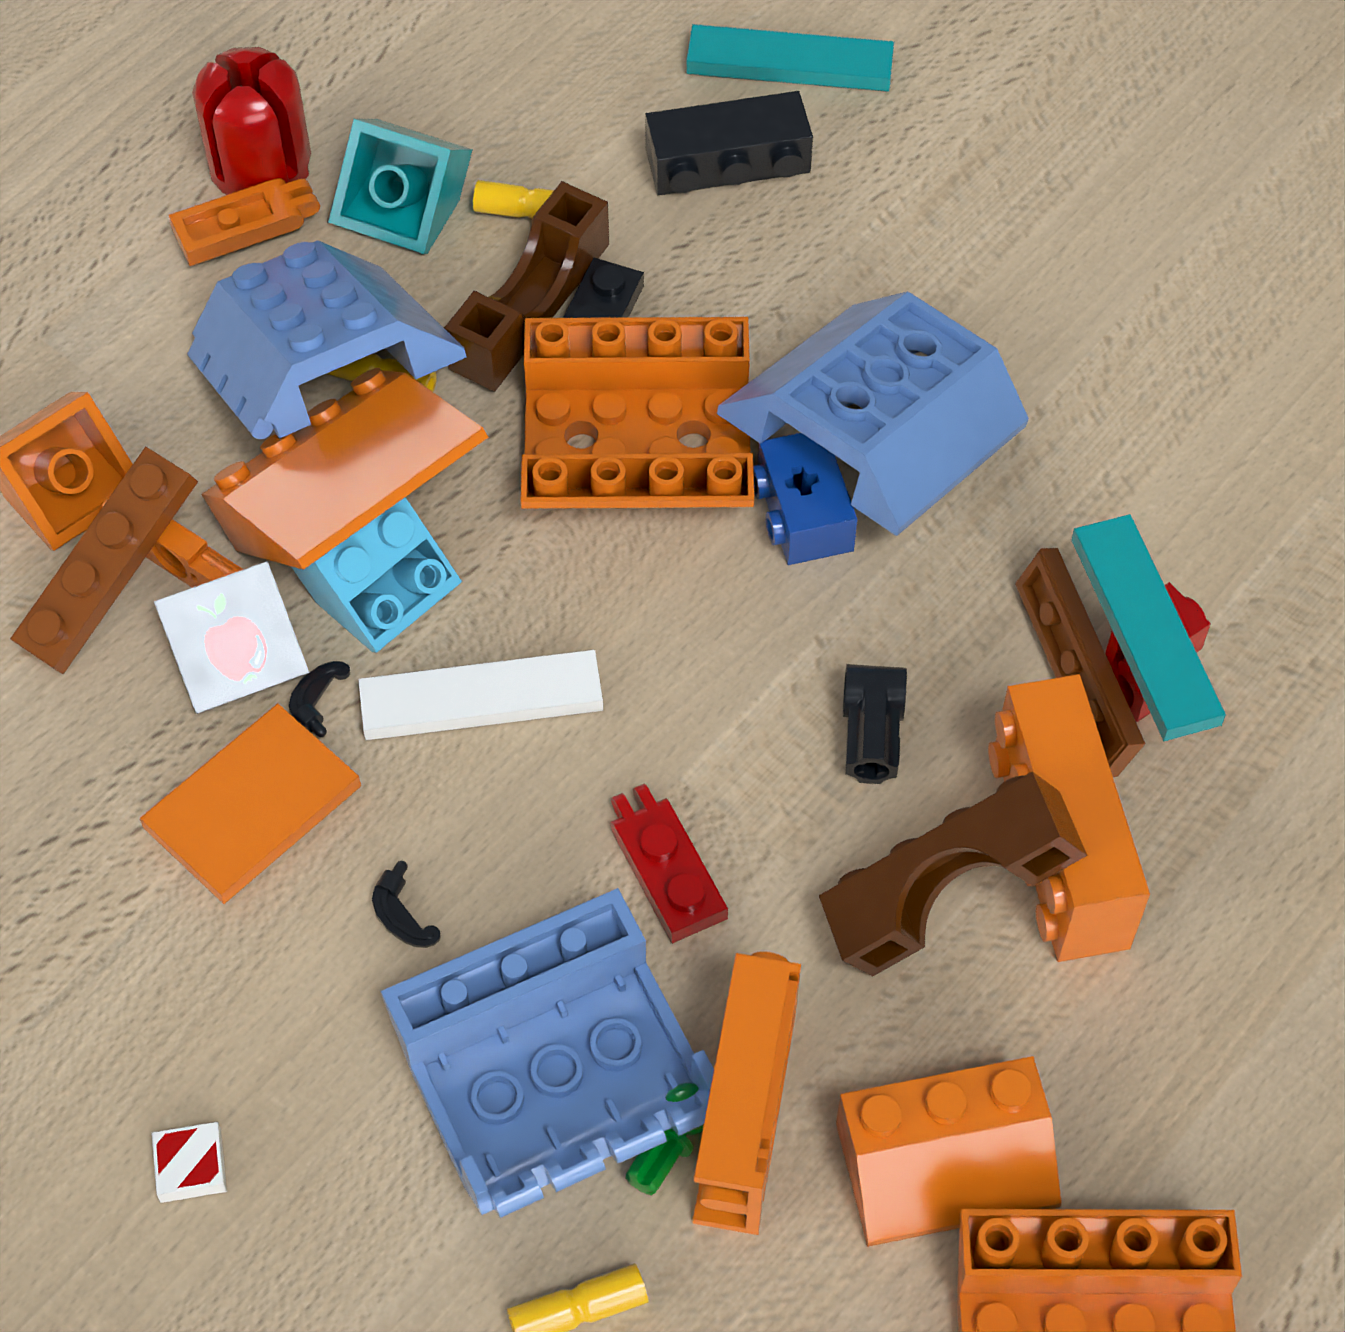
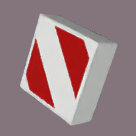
(189, 1162)

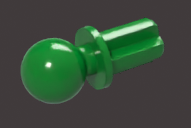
(653, 1165)

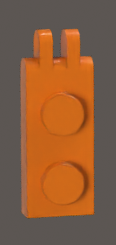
(243, 218)

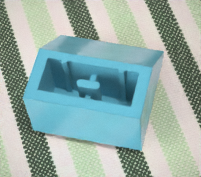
(381, 577)

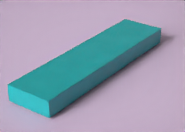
(790, 57)
(1148, 628)

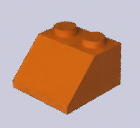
(61, 467)

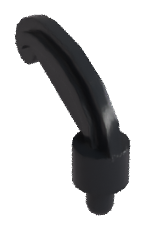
(309, 692)
(394, 914)

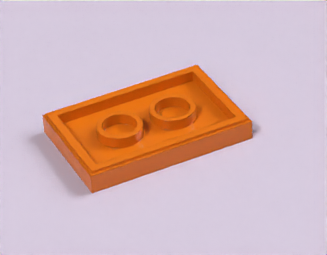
(250, 803)

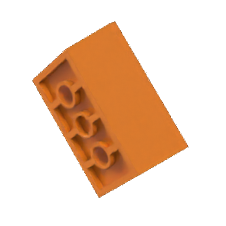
(636, 393)
(1097, 1270)

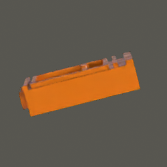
(746, 1092)

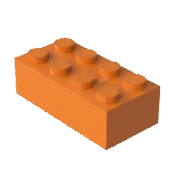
(1102, 897)

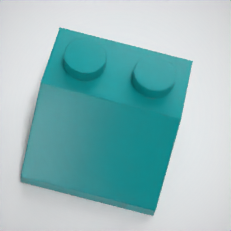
(398, 184)

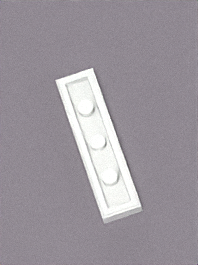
(480, 694)

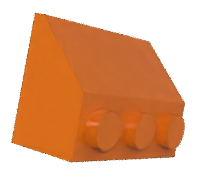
(948, 1146)

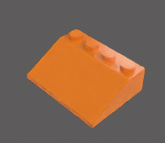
(340, 470)

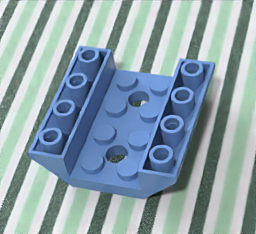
(920, 416)

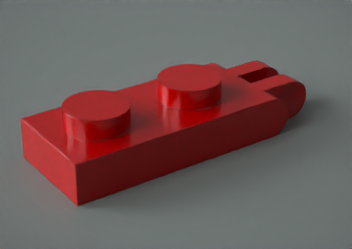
(667, 865)

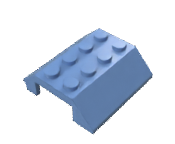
(303, 319)
(548, 1054)

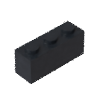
(728, 143)

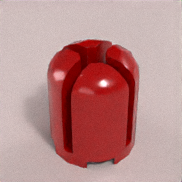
(251, 119)

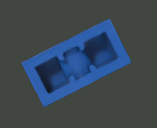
(805, 499)

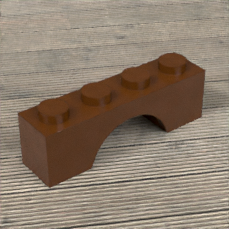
(558, 252)
(884, 908)

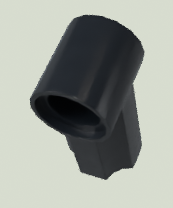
(874, 708)

